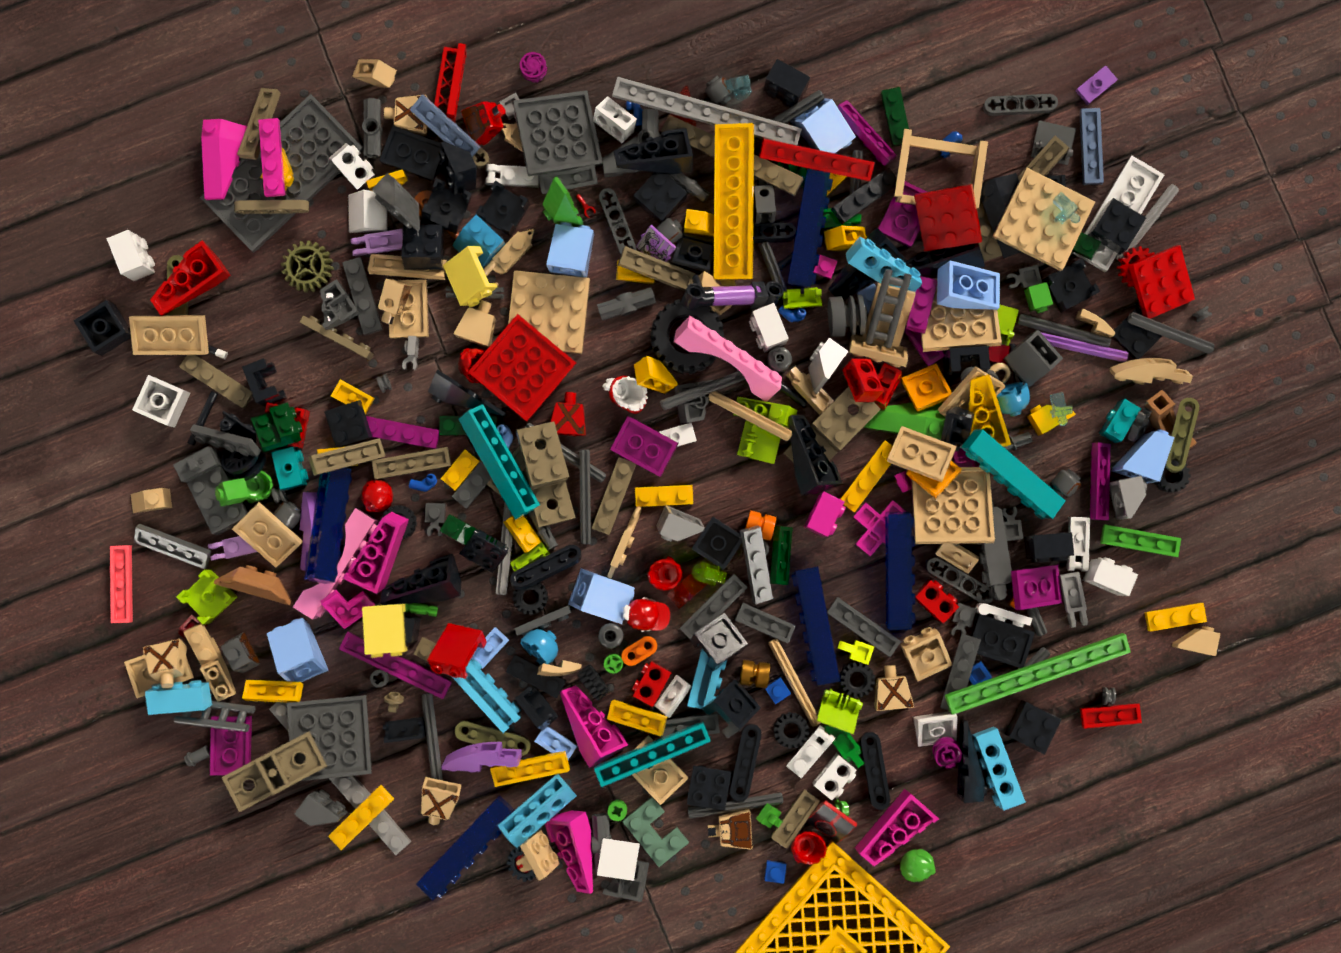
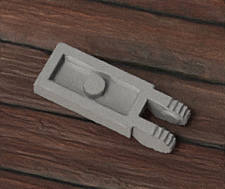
(1073, 597)

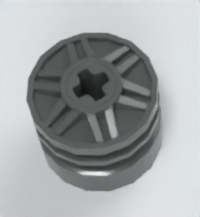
(846, 316)

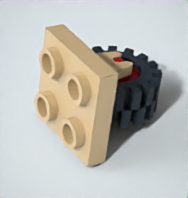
(533, 858)

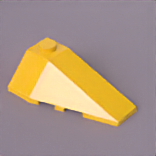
(987, 410)

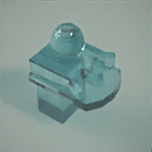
(740, 86)
(1068, 209)
(1059, 408)

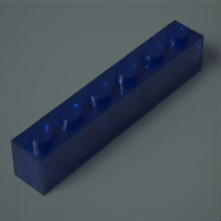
(808, 229)
(328, 526)
(899, 570)
(817, 626)
(461, 853)

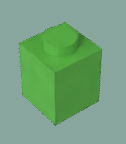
(1038, 297)
(232, 492)

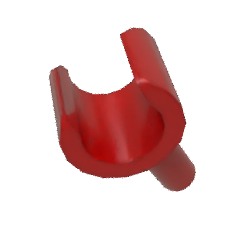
(585, 206)

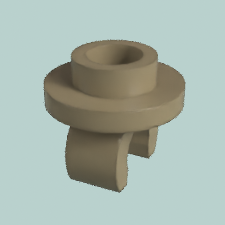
(393, 700)

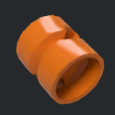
(766, 523)

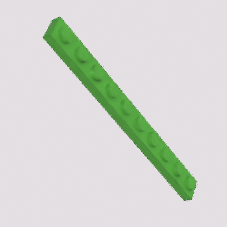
(1037, 673)

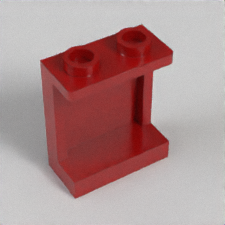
(455, 650)

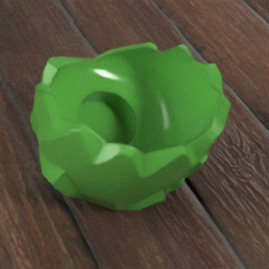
(259, 487)
(917, 865)

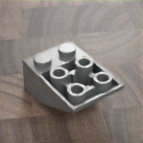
(397, 201)

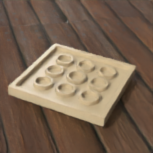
(1030, 220)
(552, 306)
(960, 328)
(958, 514)

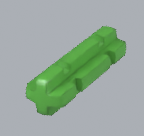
(422, 609)

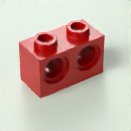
(889, 379)
(863, 380)
(933, 605)
(655, 685)

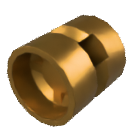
(754, 674)

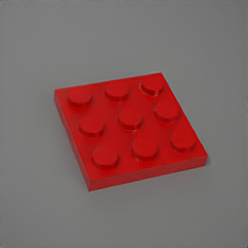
(948, 217)
(1162, 282)

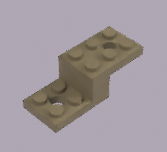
(837, 427)
(546, 473)
(274, 771)

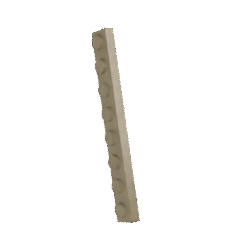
(763, 169)

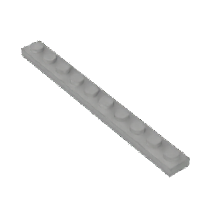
(702, 110)
(356, 794)

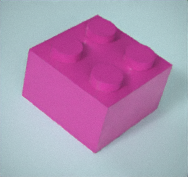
(824, 514)

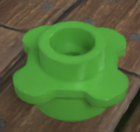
(842, 806)

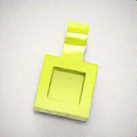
(858, 651)

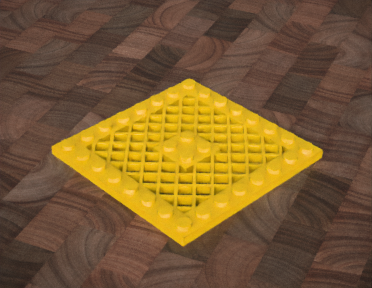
(838, 938)

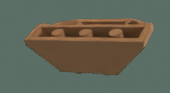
(255, 583)

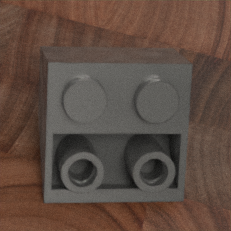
(1033, 358)
(320, 809)

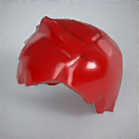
(467, 360)
(377, 496)
(665, 574)
(808, 848)

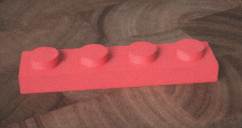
(121, 584)

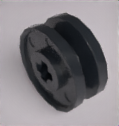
(243, 466)

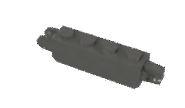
(996, 558)

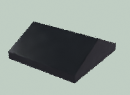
(694, 252)

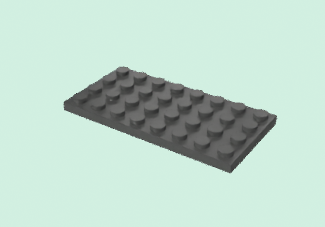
(309, 140)

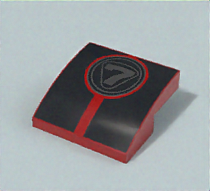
(831, 822)

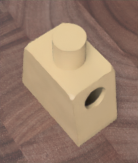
(477, 325)

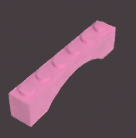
(698, 338)
(357, 530)

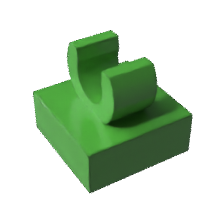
(769, 816)

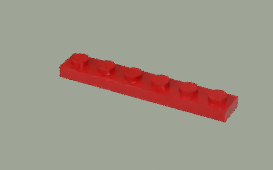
(816, 159)

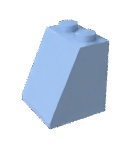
(824, 127)
(570, 250)
(1146, 457)
(601, 596)
(296, 651)

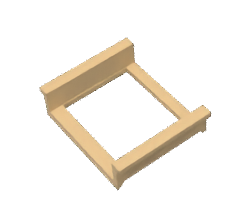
(979, 153)

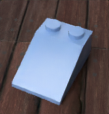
(967, 287)

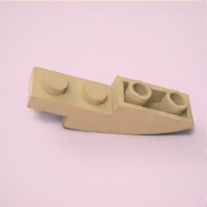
(1146, 369)
(211, 661)

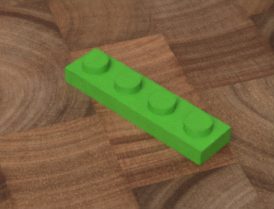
(1140, 540)

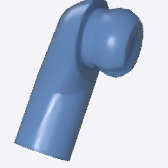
(506, 434)

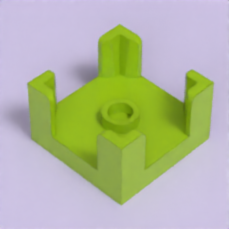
(207, 598)

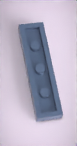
(443, 125)
(1091, 146)

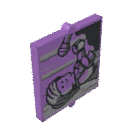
(655, 244)

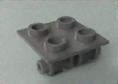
(1046, 132)

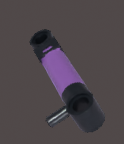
(754, 295)

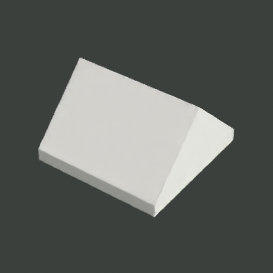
(366, 213)
(935, 726)

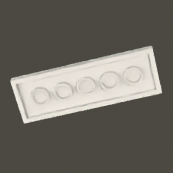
(1134, 189)

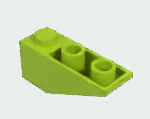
(775, 412)

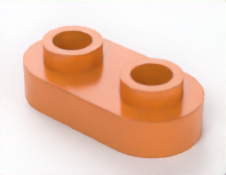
(639, 650)

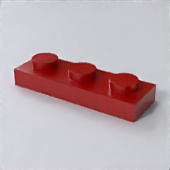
(1110, 715)

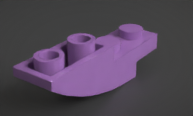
(306, 523)
(475, 756)

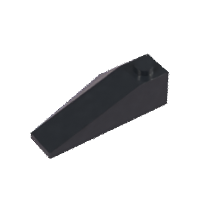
(851, 279)

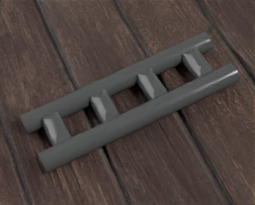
(897, 301)
(221, 723)

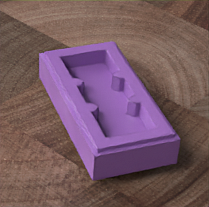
(1096, 85)

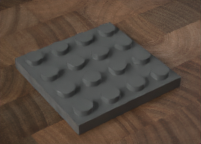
(557, 132)
(339, 731)

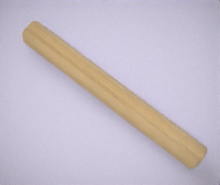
(750, 415)
(794, 681)

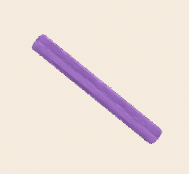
(1086, 348)

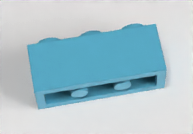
(179, 698)

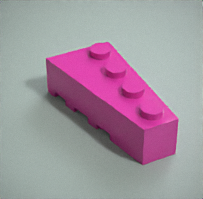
(377, 556)
(895, 827)

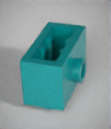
(1119, 420)
(289, 468)

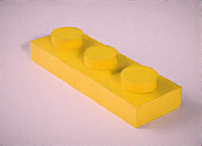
(664, 495)
(1175, 617)
(272, 691)
(637, 717)

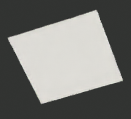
(618, 859)

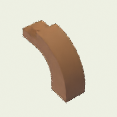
(1162, 413)

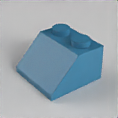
(478, 233)

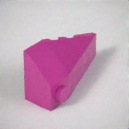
(219, 155)
(593, 733)
(573, 839)

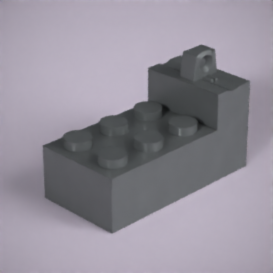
(203, 474)

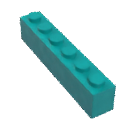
(499, 461)
(1013, 474)
(652, 754)

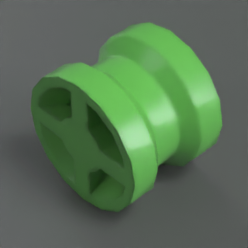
(611, 665)
(619, 804)

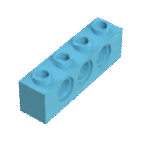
(862, 249)
(1013, 794)
(537, 810)

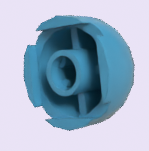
(1014, 398)
(541, 645)

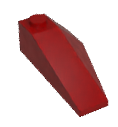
(193, 276)

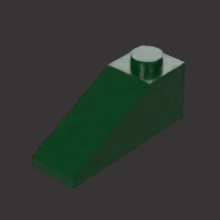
(458, 529)

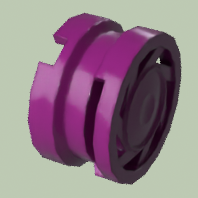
(533, 67)
(946, 752)

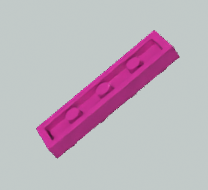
(271, 157)

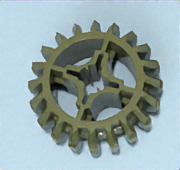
(302, 272)

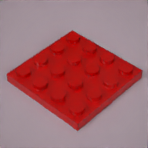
(522, 367)

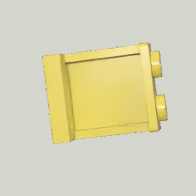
(468, 277)
(384, 630)

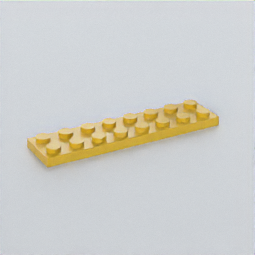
(733, 201)

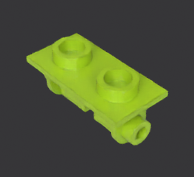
(810, 298)
(527, 558)

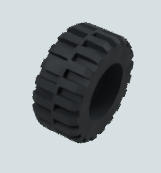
(660, 337)

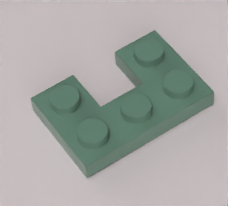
(640, 826)

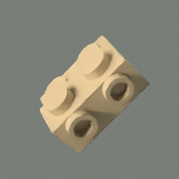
(926, 653)

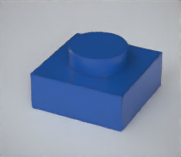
(979, 673)
(777, 690)
(775, 871)

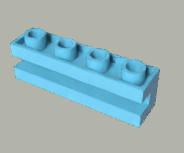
(704, 682)
(489, 697)

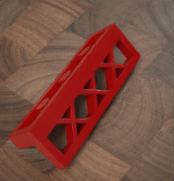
(455, 83)

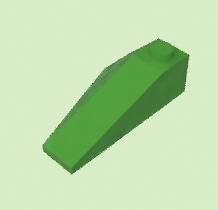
(560, 206)
(893, 417)

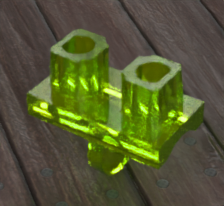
(708, 574)

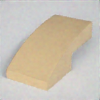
(1099, 325)
(563, 668)

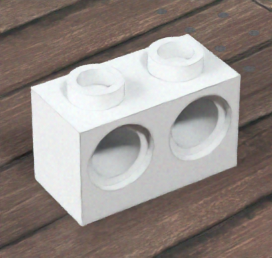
(614, 119)
(348, 169)
(829, 773)

